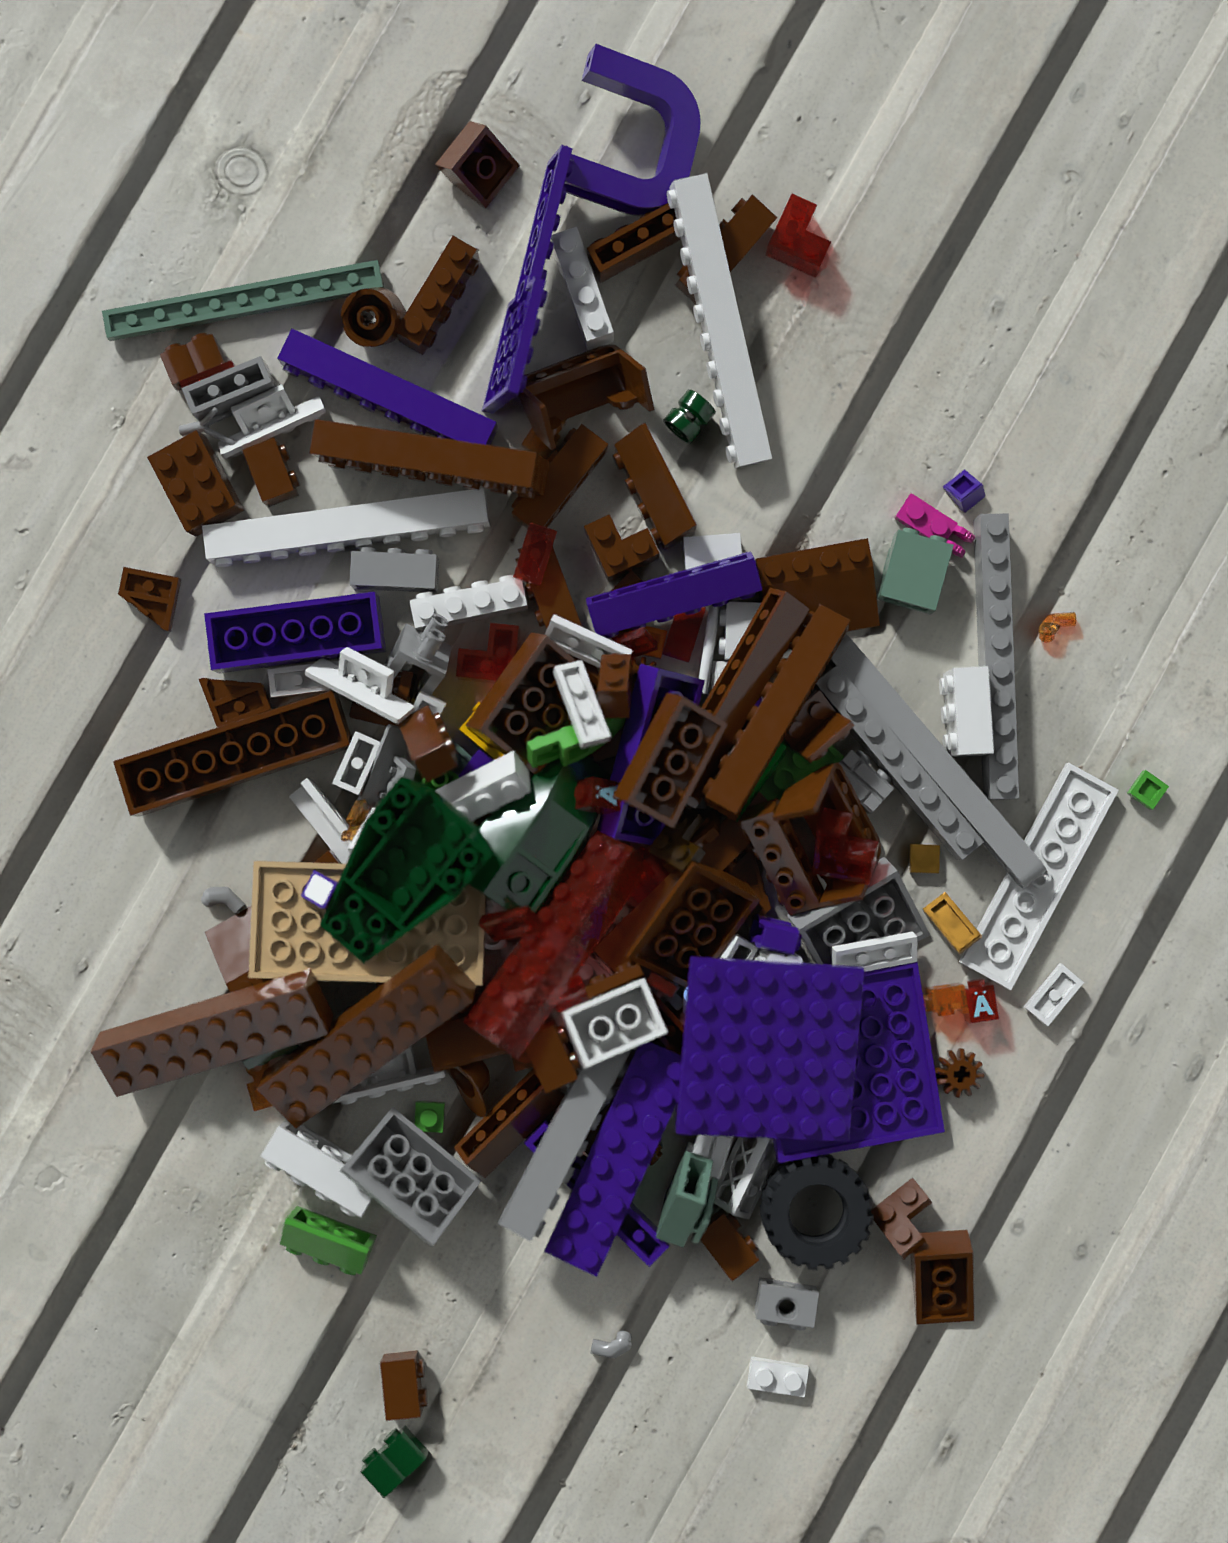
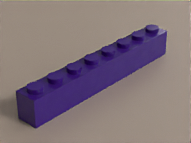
(382, 391)

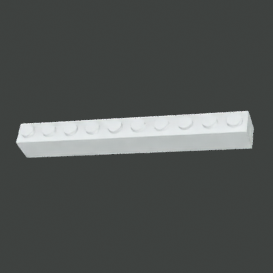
(720, 320)
(346, 526)

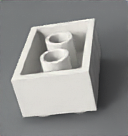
(967, 712)
(613, 1023)

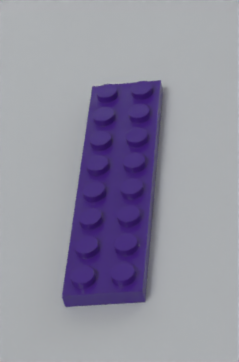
(617, 1159)

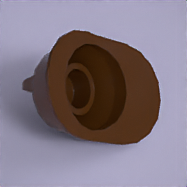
(472, 1082)

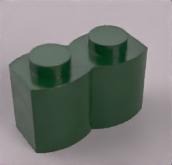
(393, 1461)

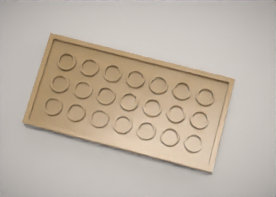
(290, 939)

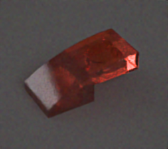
(683, 635)

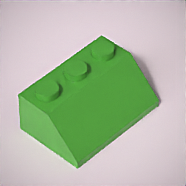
(327, 1240)

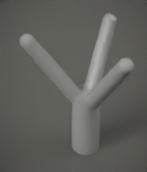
(203, 426)

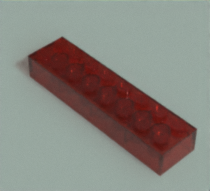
(548, 961)

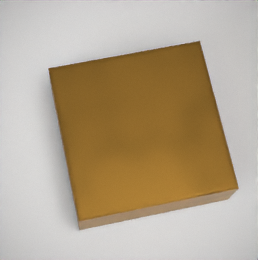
(924, 858)

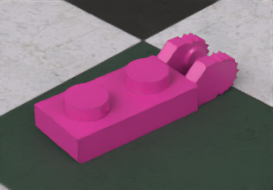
(929, 521)

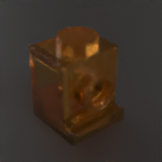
(945, 999)

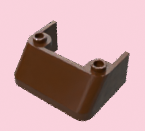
(582, 385)
(832, 790)

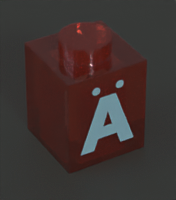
(596, 795)
(980, 1001)

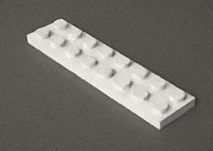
(1060, 841)

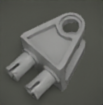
(424, 650)

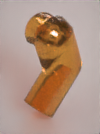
(1052, 624)

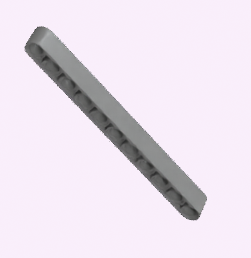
(981, 814)

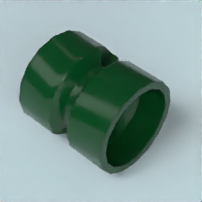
(696, 409)

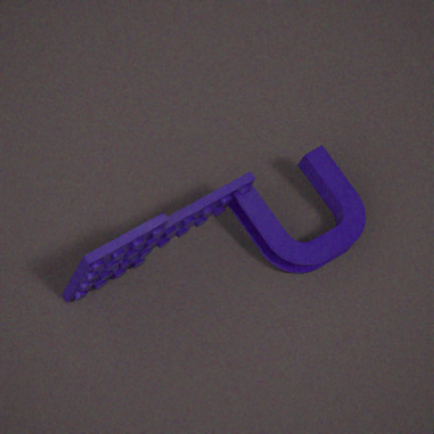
(597, 184)

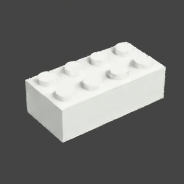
(317, 1163)

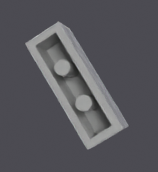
(228, 388)
(394, 570)

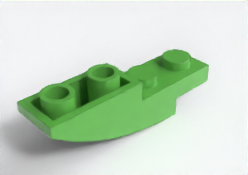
(565, 745)

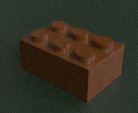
(195, 483)

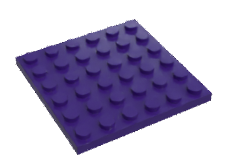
(769, 1049)
(893, 1072)

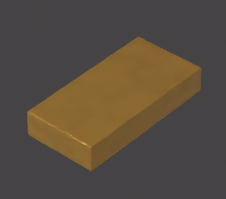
(952, 923)

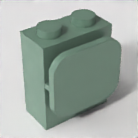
(915, 570)
(688, 1201)

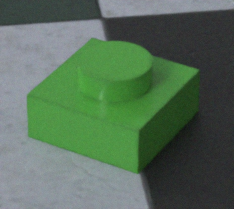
(1147, 789)
(430, 1116)

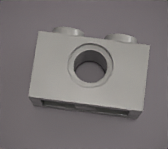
(773, 1292)

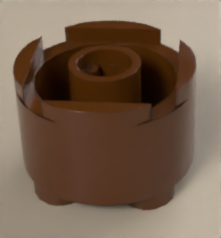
(358, 317)

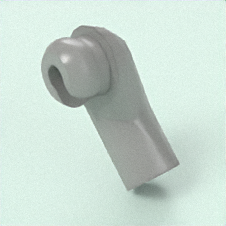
(222, 895)
(613, 1349)

